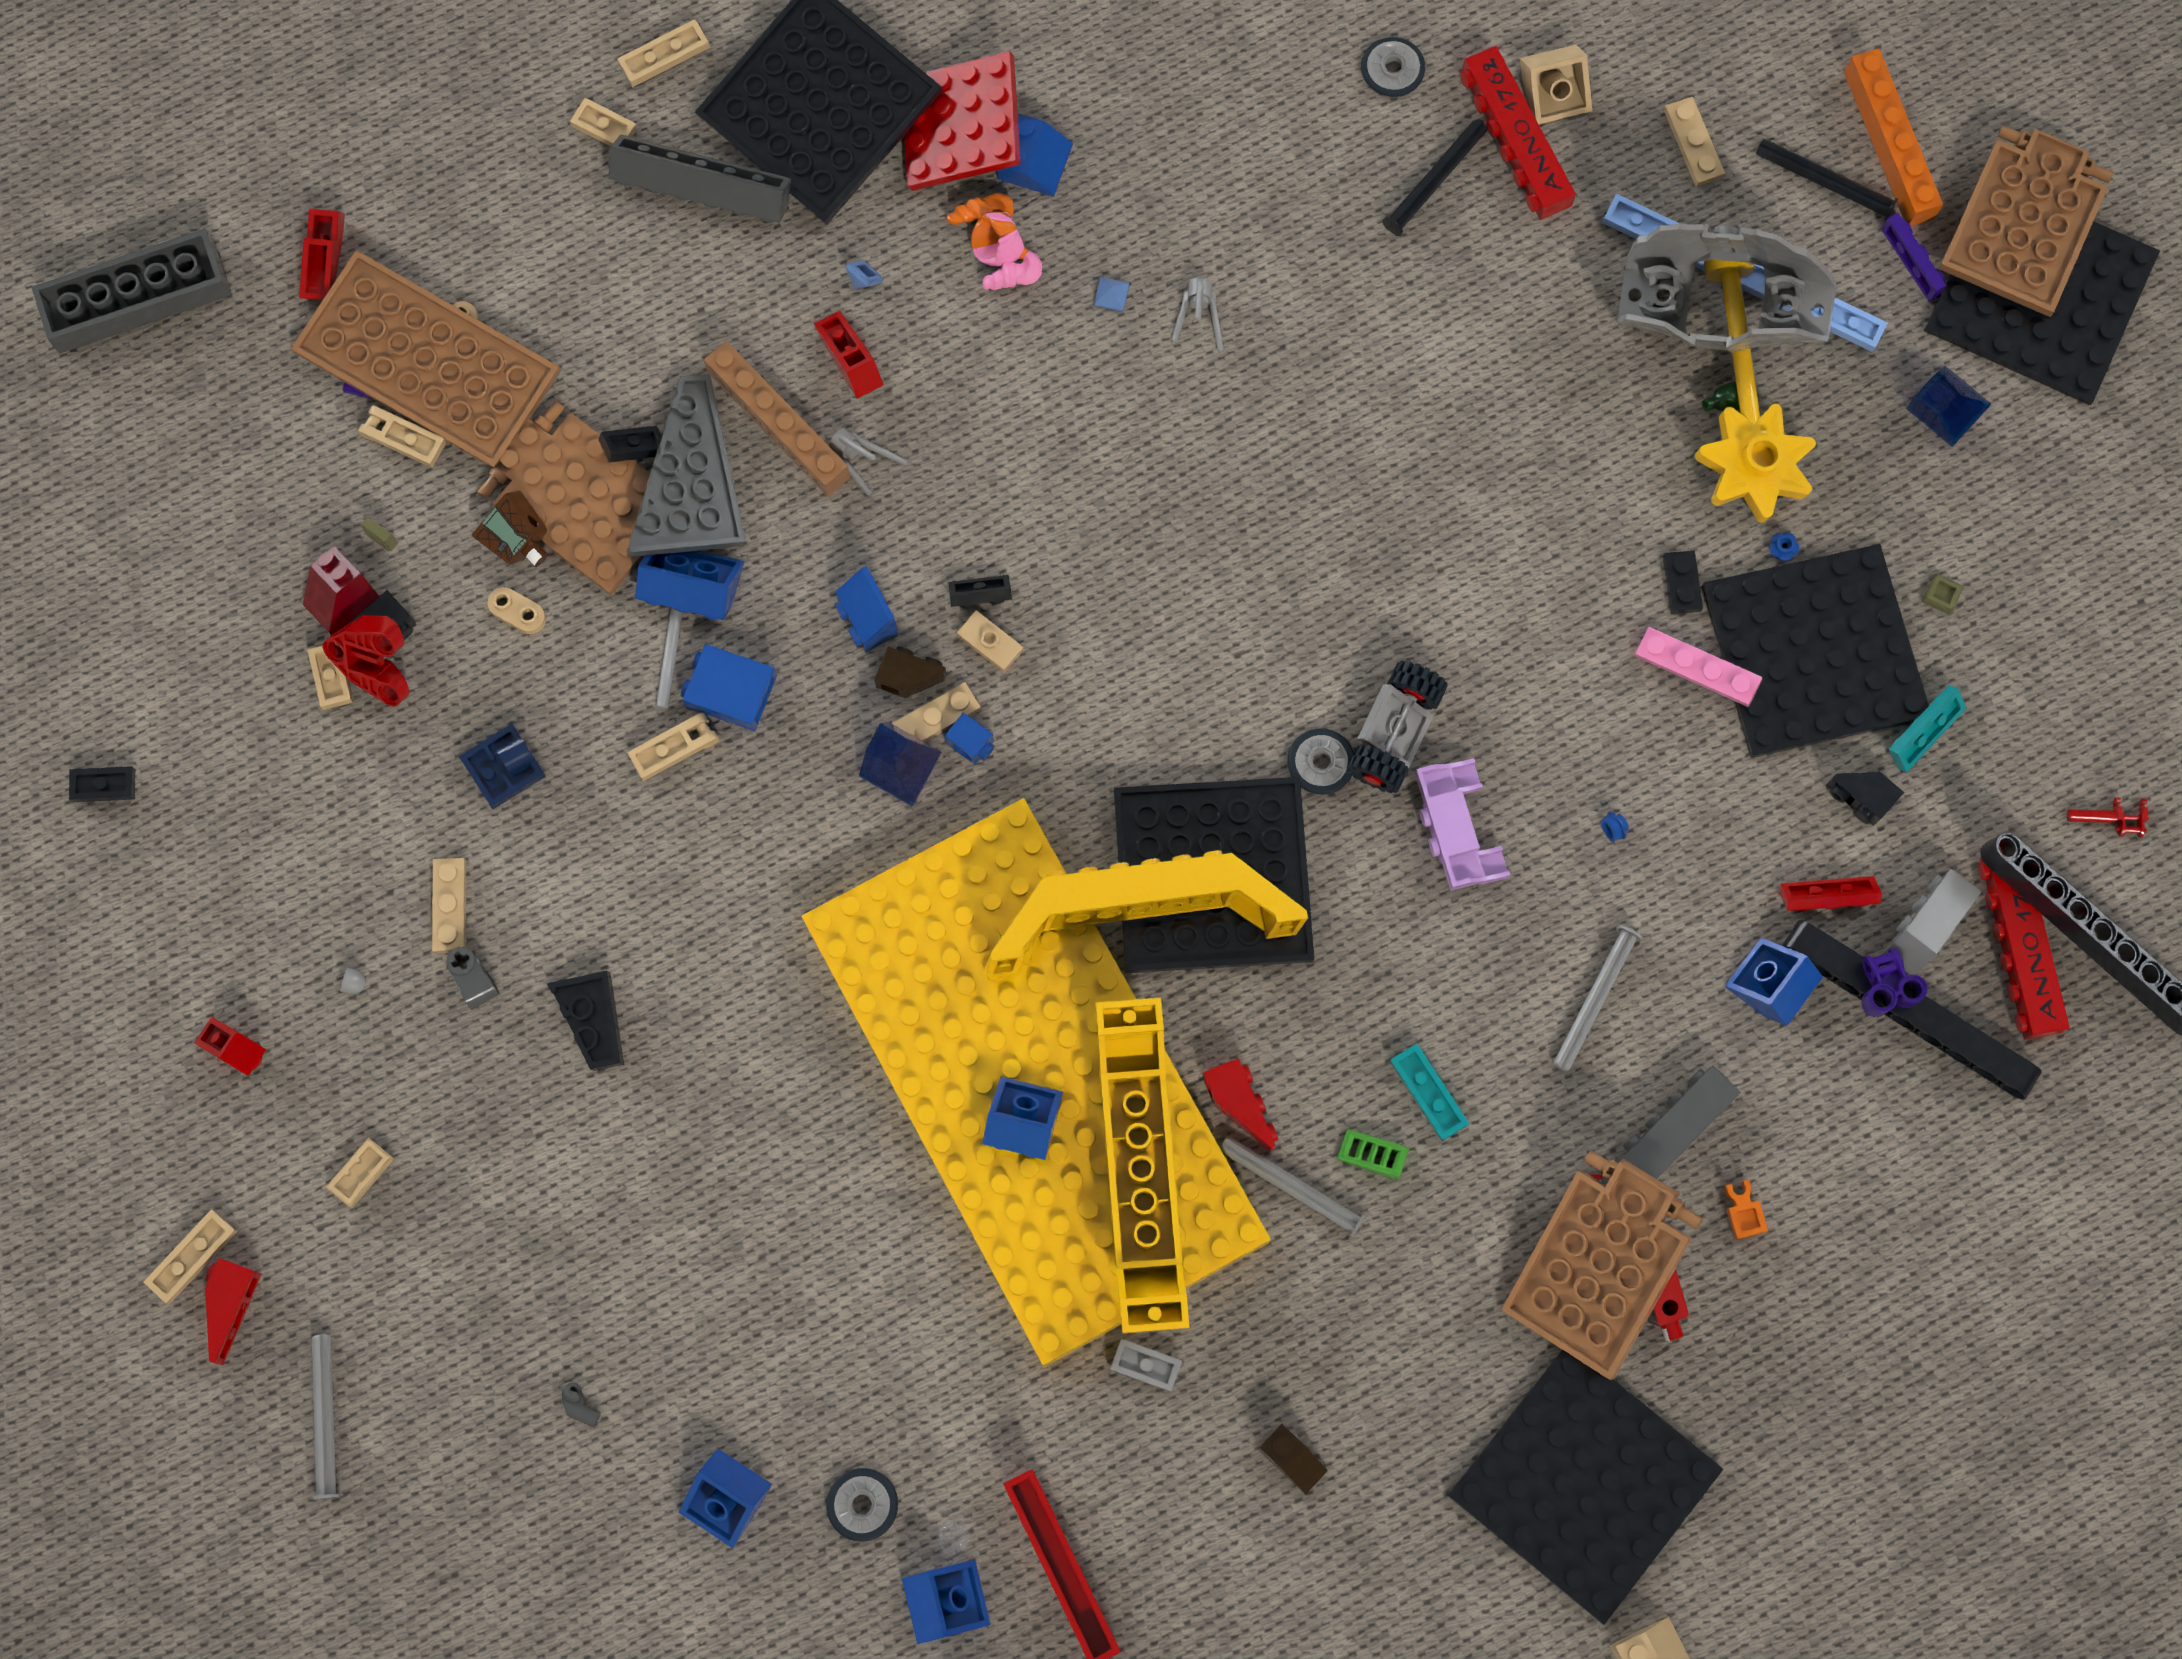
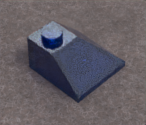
(1948, 405)
(898, 762)

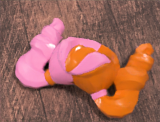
(998, 241)

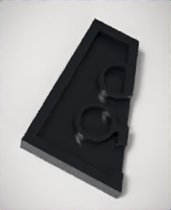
(591, 1013)

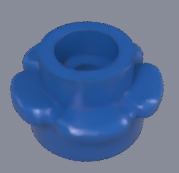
(1781, 553)
(1614, 826)

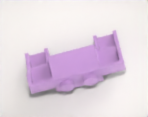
(1451, 826)

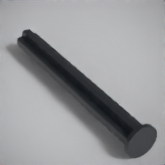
(1435, 177)
(1826, 178)

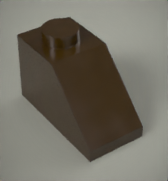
(1293, 1459)

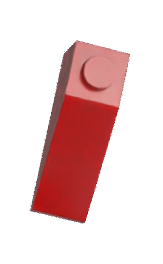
(849, 354)
(227, 1299)

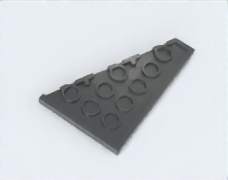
(690, 485)

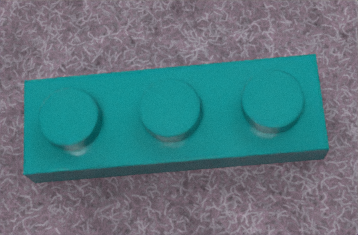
(1927, 728)
(1429, 1092)

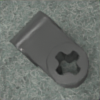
(474, 981)

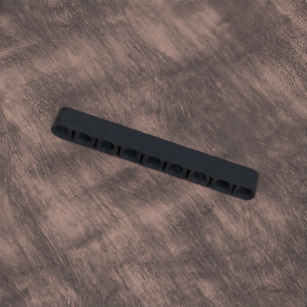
(2081, 927)
(1924, 1019)

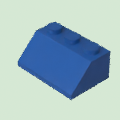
(690, 582)

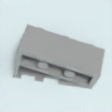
(1933, 920)

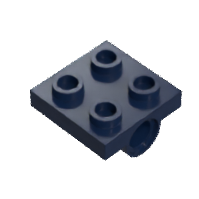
(502, 766)

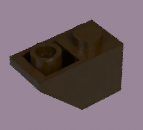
(907, 674)

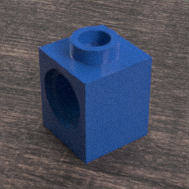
(970, 739)

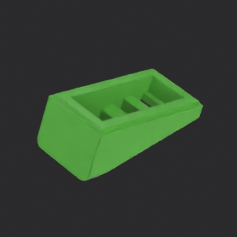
(1381, 1169)

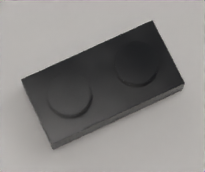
(630, 443)
(1682, 582)
(980, 590)
(102, 784)

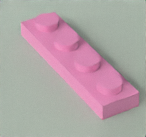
(1698, 666)

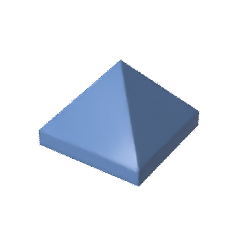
(863, 274)
(1111, 294)

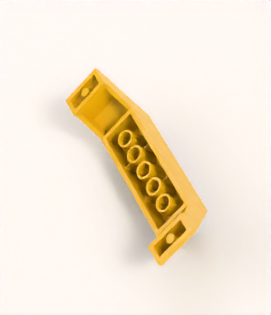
(1146, 892)
(1141, 1166)

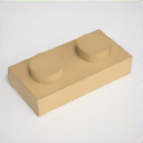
(601, 122)
(330, 682)

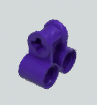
(1889, 983)

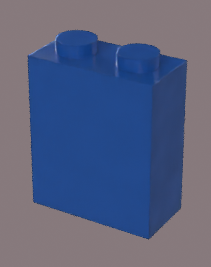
(728, 687)

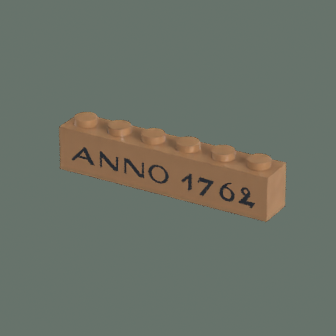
(777, 419)

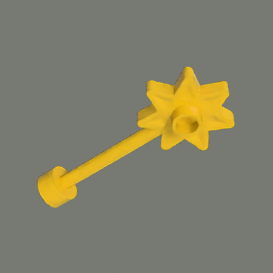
(1754, 452)

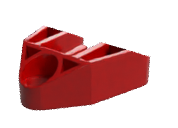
(362, 656)

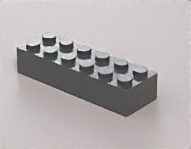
(131, 291)

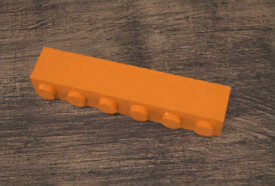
(1893, 137)

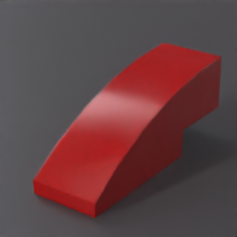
(321, 253)

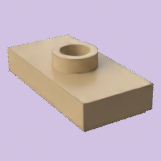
(990, 641)
(360, 1173)

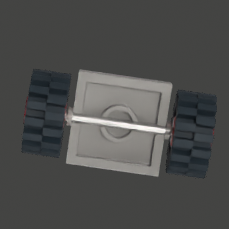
(1396, 726)

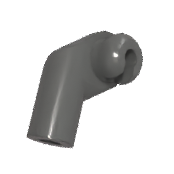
(576, 1407)

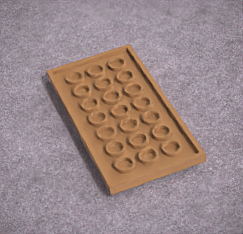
(426, 359)

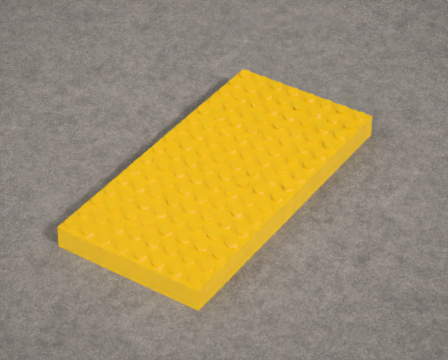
(915, 977)

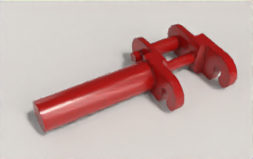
(2116, 815)

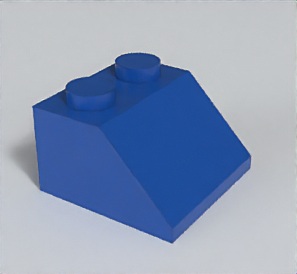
(1041, 157)
(866, 611)
(1774, 980)
(1022, 1118)
(724, 1497)
(946, 1601)

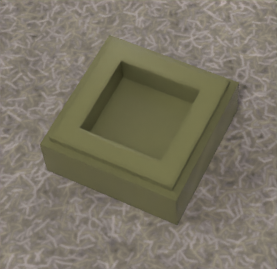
(379, 534)
(1942, 594)

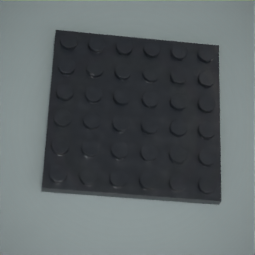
(819, 102)
(2079, 338)
(1825, 646)
(1249, 818)
(1585, 1484)

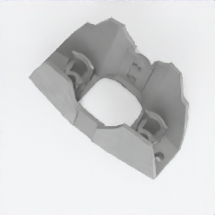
(1666, 264)

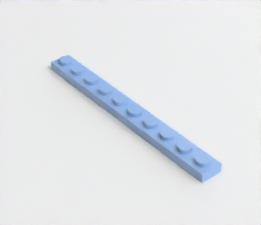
(1846, 319)

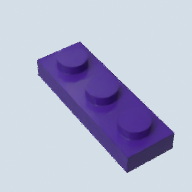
(1914, 257)

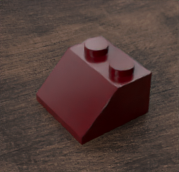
(336, 591)

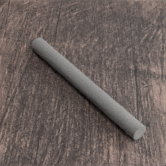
(669, 659)

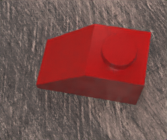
(230, 1046)

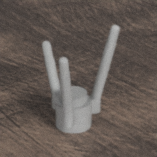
(1199, 296)
(850, 445)

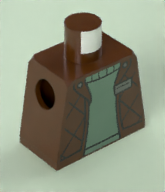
(513, 530)

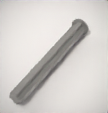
(1596, 997)
(1292, 1185)
(323, 1418)

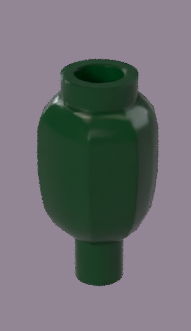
(1723, 397)

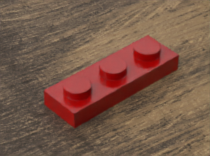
(1830, 893)

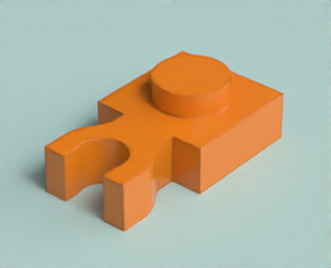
(1746, 1216)

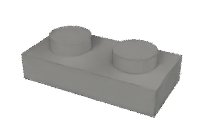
(1146, 1365)

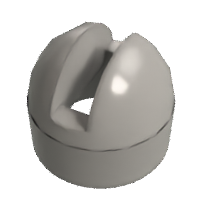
(352, 982)

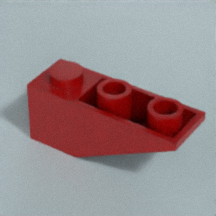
(1233, 1096)

